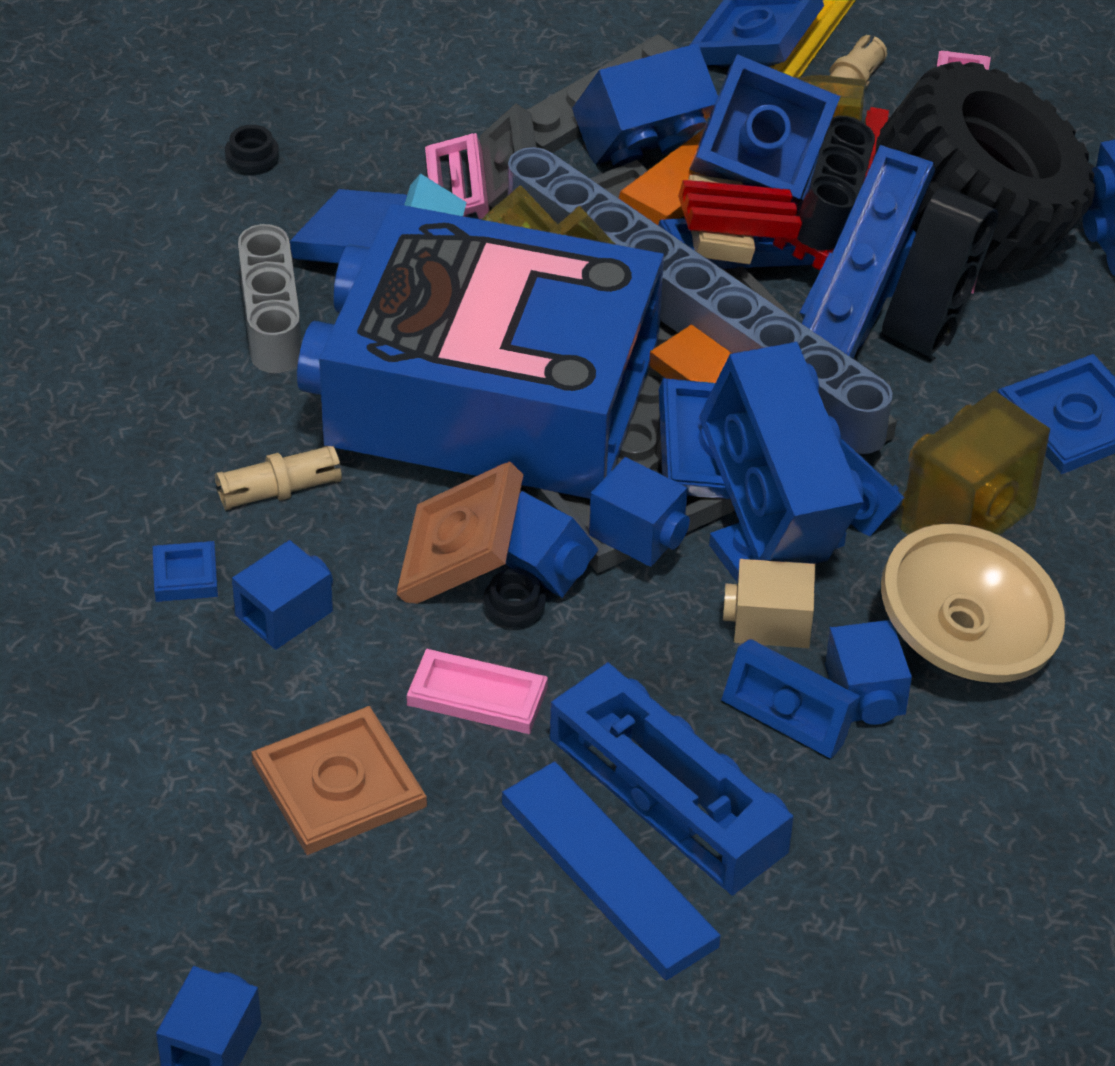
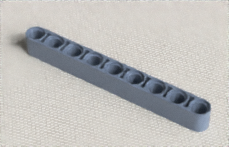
(710, 298)

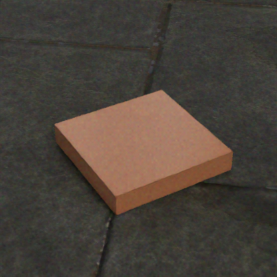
(460, 534)
(338, 780)

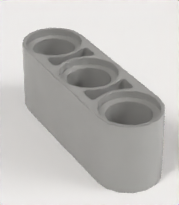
(269, 298)

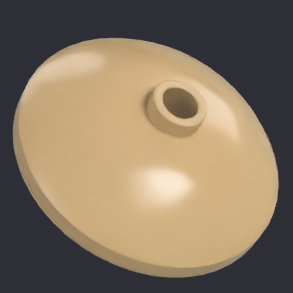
(972, 603)

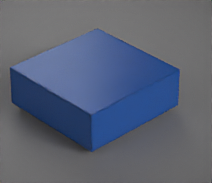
(185, 571)

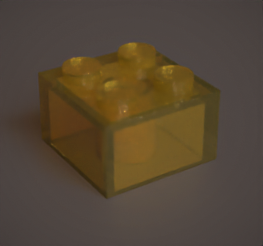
(977, 469)

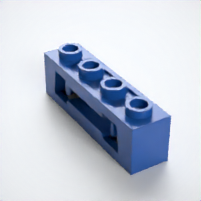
(671, 777)

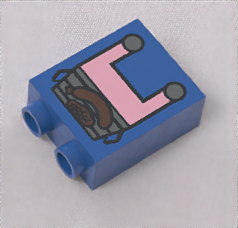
(485, 348)

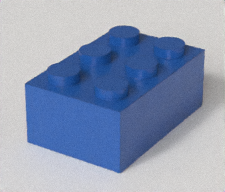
(780, 455)

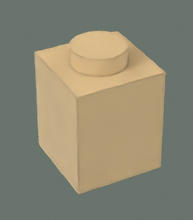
(772, 603)

